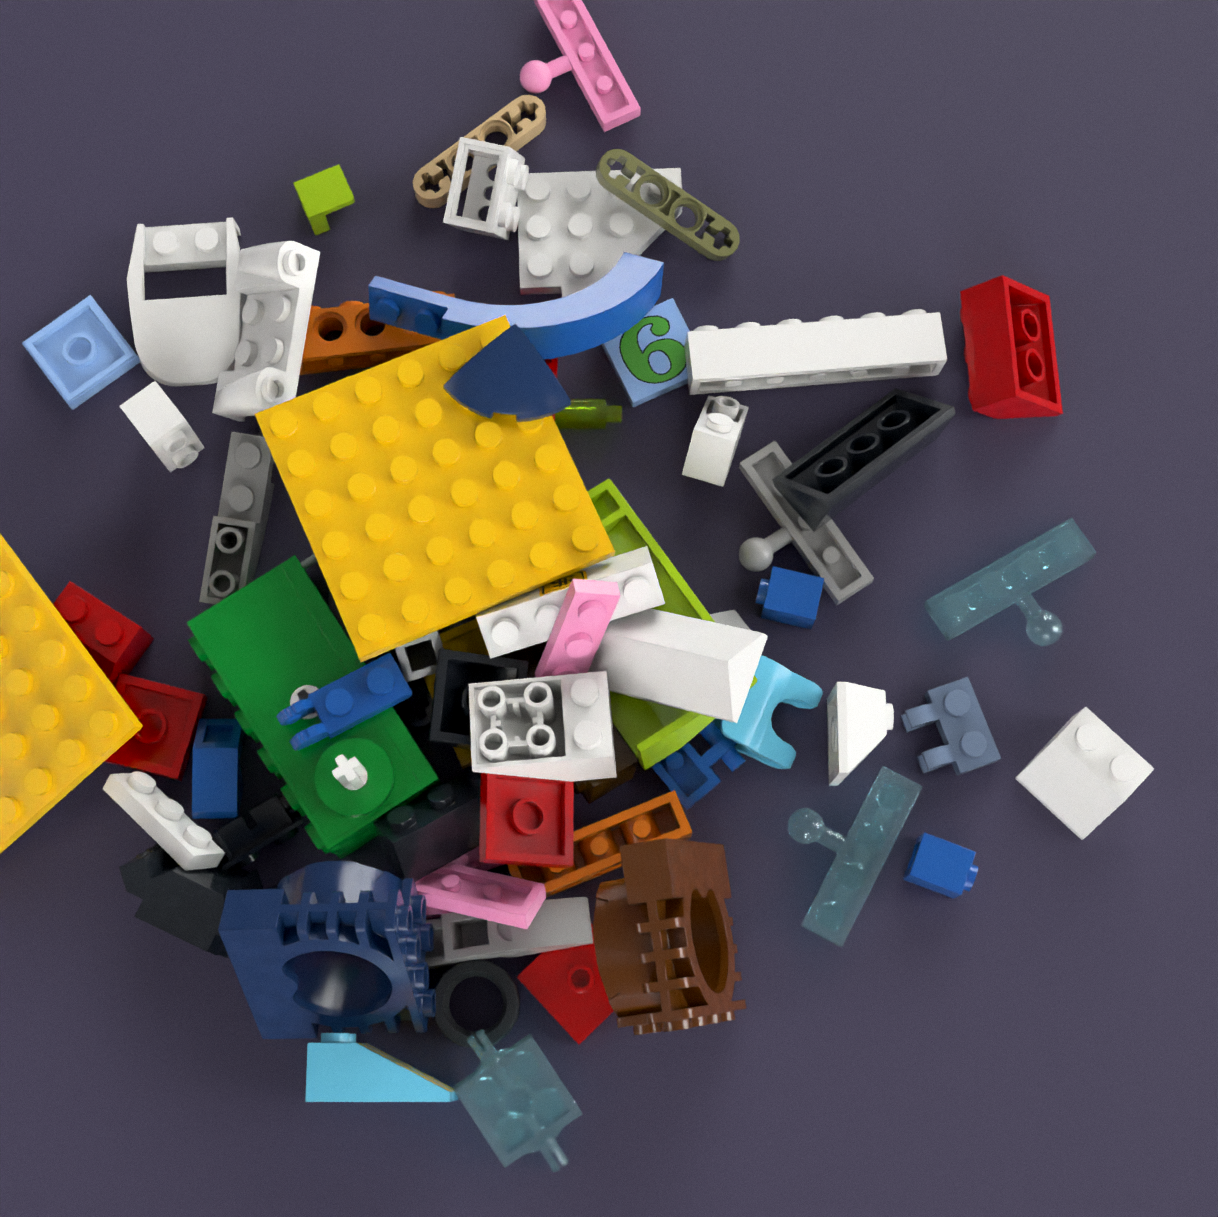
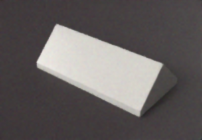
(680, 662)

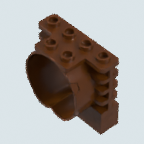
(667, 937)

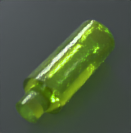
(588, 414)

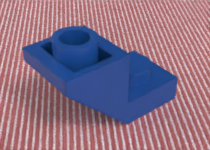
(217, 769)

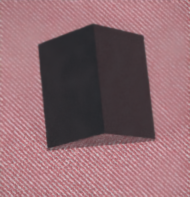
(451, 691)

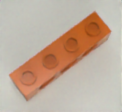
(354, 347)
(598, 844)

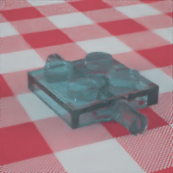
(517, 1100)

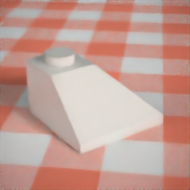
(855, 725)

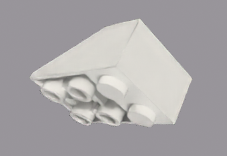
(543, 727)

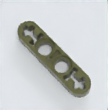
(671, 198)

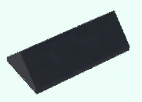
(861, 455)

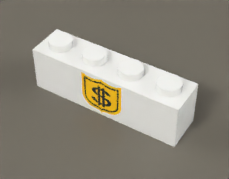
(531, 616)

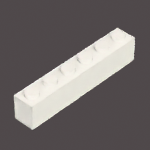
(814, 352)

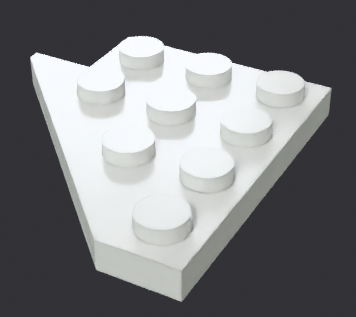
(579, 230)

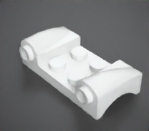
(273, 331)

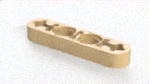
(498, 122)

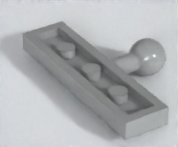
(824, 550)

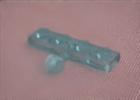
(1011, 582)
(858, 854)

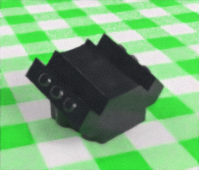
(181, 900)

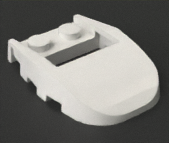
(186, 337)

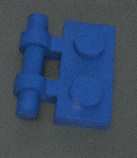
(691, 773)

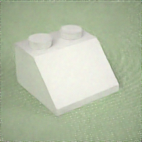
(1084, 773)

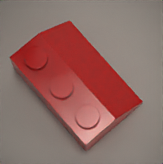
(1010, 350)

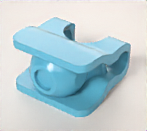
(754, 727)

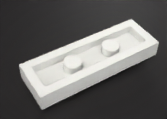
(164, 820)

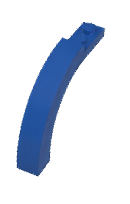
(552, 326)

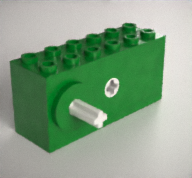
(276, 648)

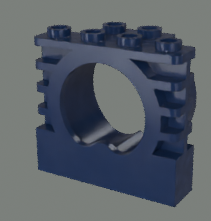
(331, 951)

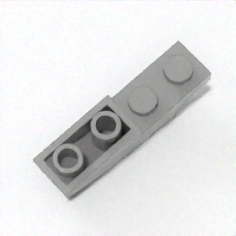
(241, 518)
(464, 938)

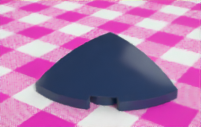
(509, 380)

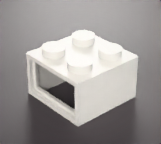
(509, 179)

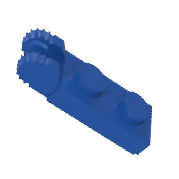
(348, 701)

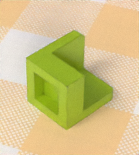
(322, 195)

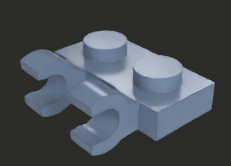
(960, 725)

